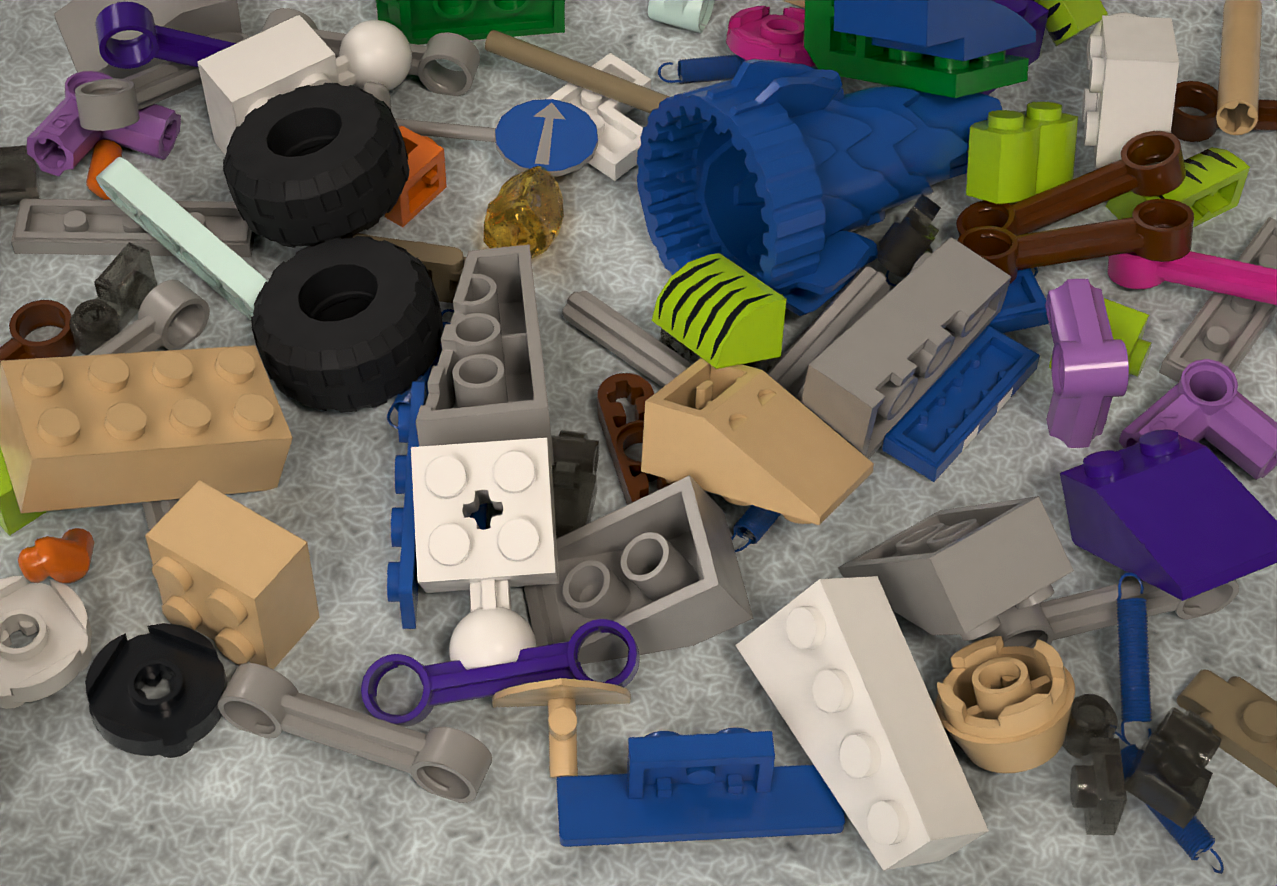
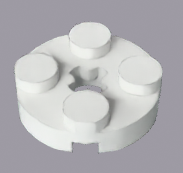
(58, 649)

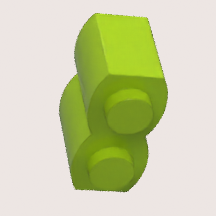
(1021, 153)

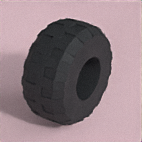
(316, 164)
(347, 323)

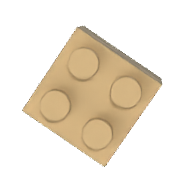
(233, 576)

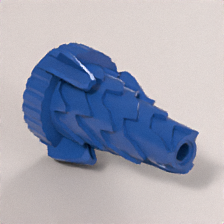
(789, 167)

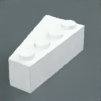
(866, 720)

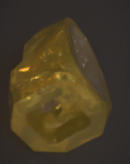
(525, 212)

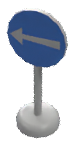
(528, 135)

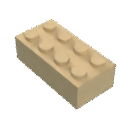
(139, 426)

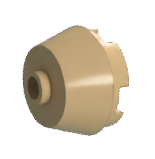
(1006, 704)

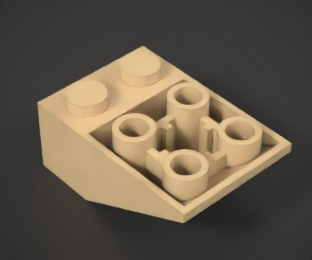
(749, 443)

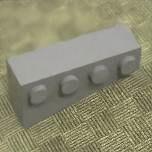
(903, 344)
(490, 358)

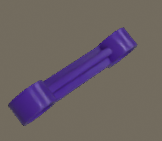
(153, 43)
(454, 683)

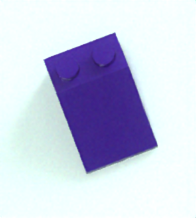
(1168, 515)

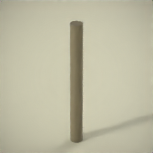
(573, 71)

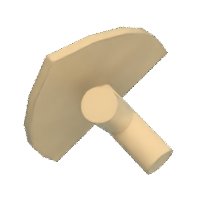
(561, 698)

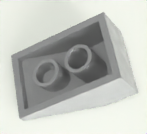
(198, 17)
(967, 566)
(652, 567)

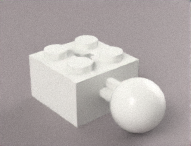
(294, 57)
(1130, 82)
(512, 553)

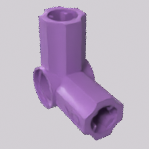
(62, 142)
(1085, 363)
(1223, 418)

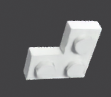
(616, 133)

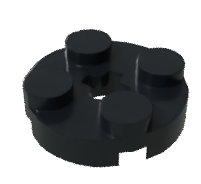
(164, 724)

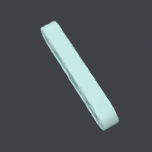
(182, 235)

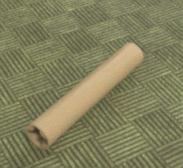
(1239, 66)

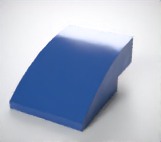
(935, 27)

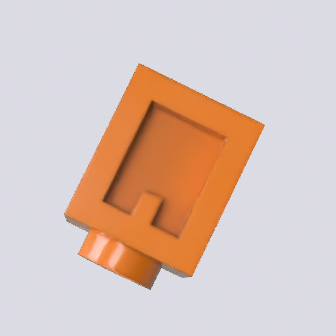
(425, 176)

